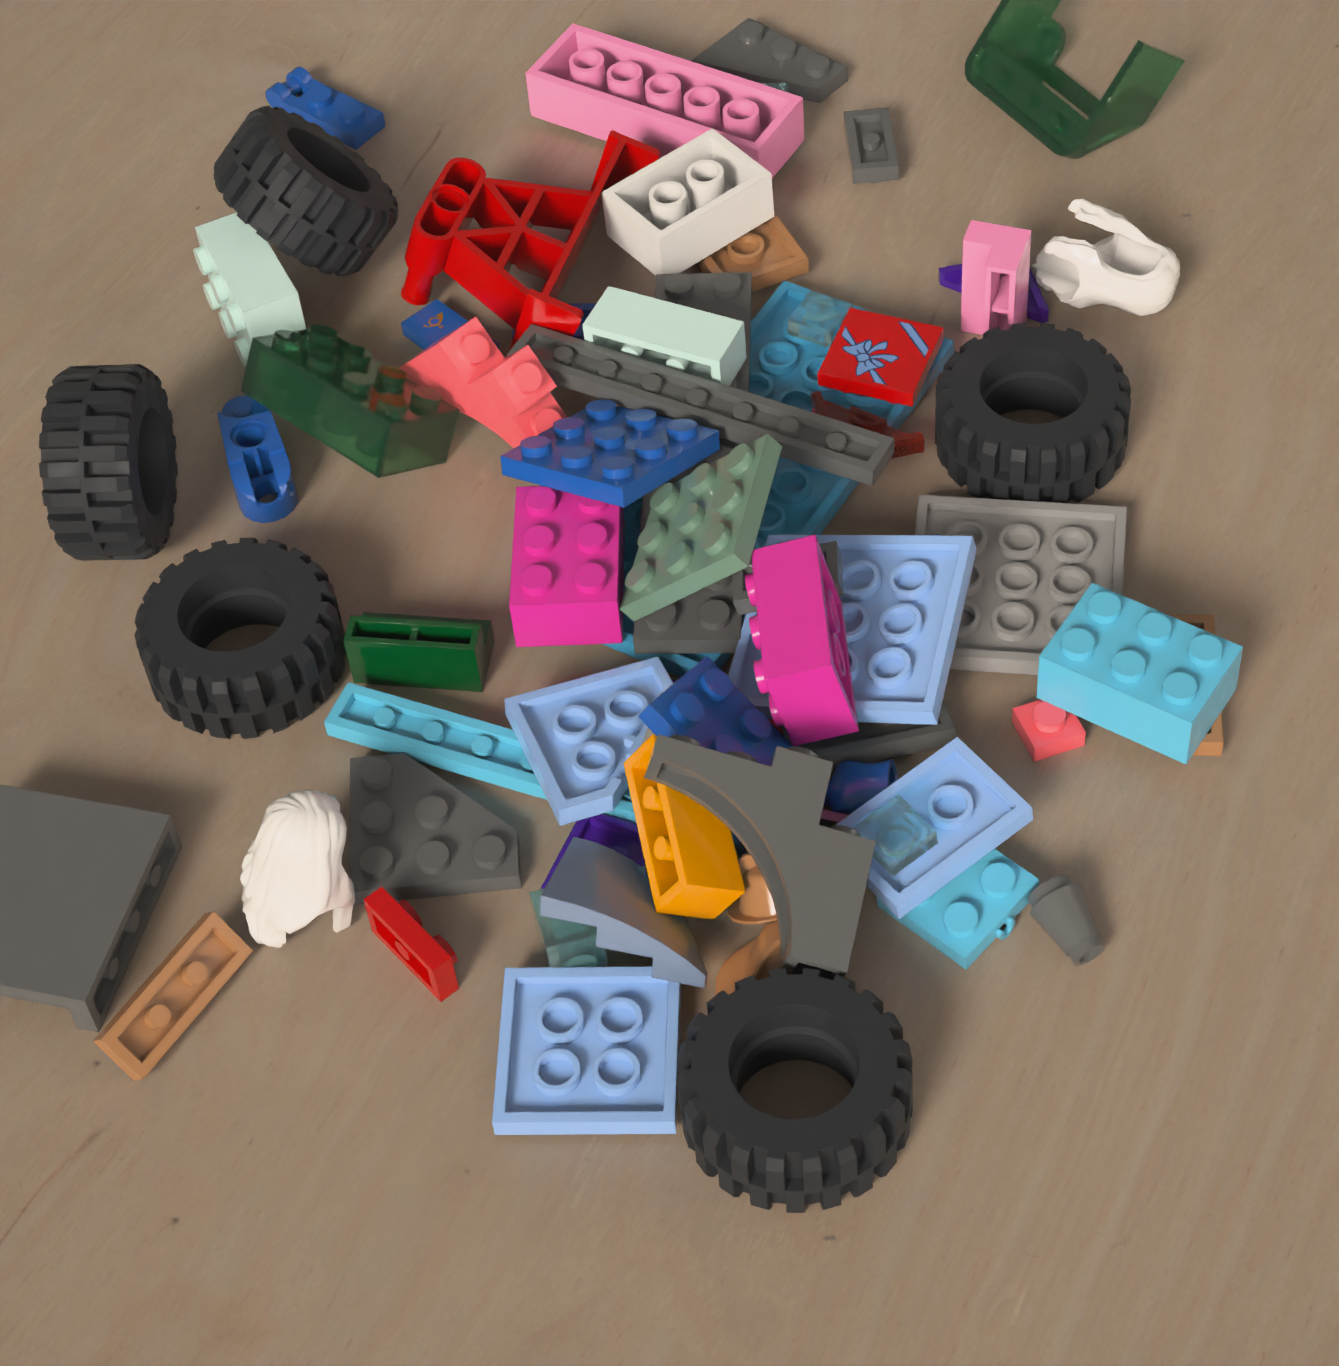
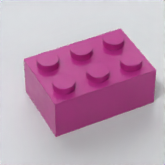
(566, 569)
(801, 641)

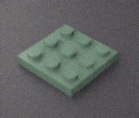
(701, 528)

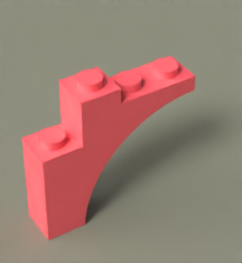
(499, 392)

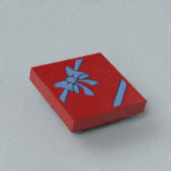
(880, 356)

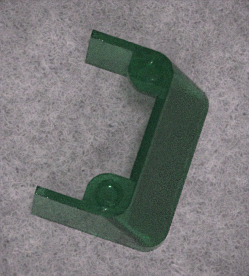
(1018, 74)

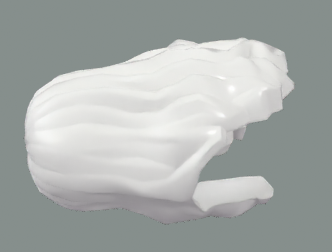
(1116, 271)
(296, 868)

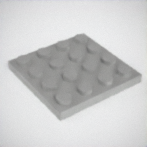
(1026, 571)

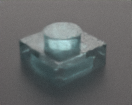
(818, 318)
(898, 833)

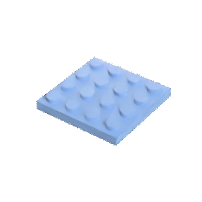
(900, 623)

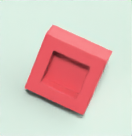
(1047, 729)

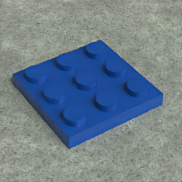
(610, 452)

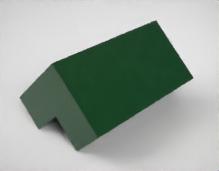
(419, 651)

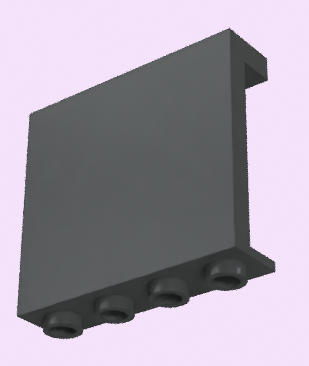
(76, 896)

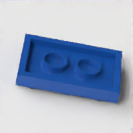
(714, 713)

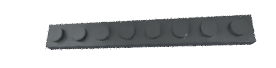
(734, 412)

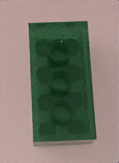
(350, 400)

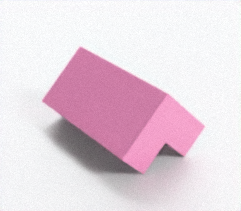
(994, 277)

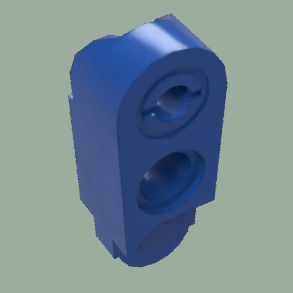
(257, 460)

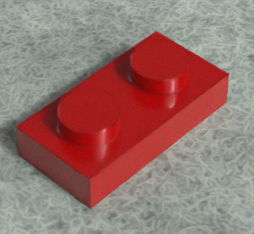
(402, 932)

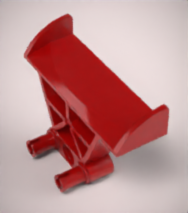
(506, 214)

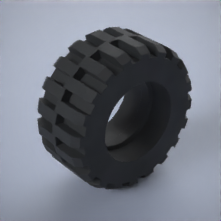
(305, 191)
(1040, 372)
(108, 462)
(249, 686)
(805, 1157)

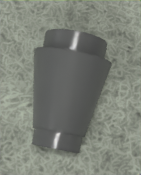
(1066, 918)

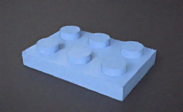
(967, 809)

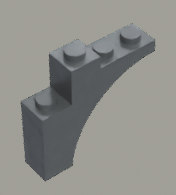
(775, 812)

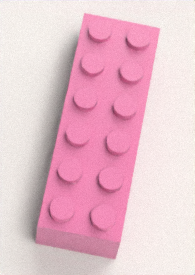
(659, 99)

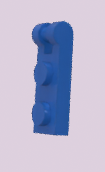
(330, 109)

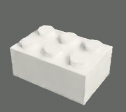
(688, 204)

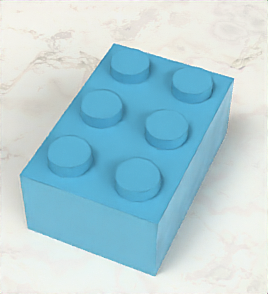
(1139, 672)

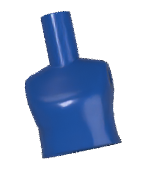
(857, 783)

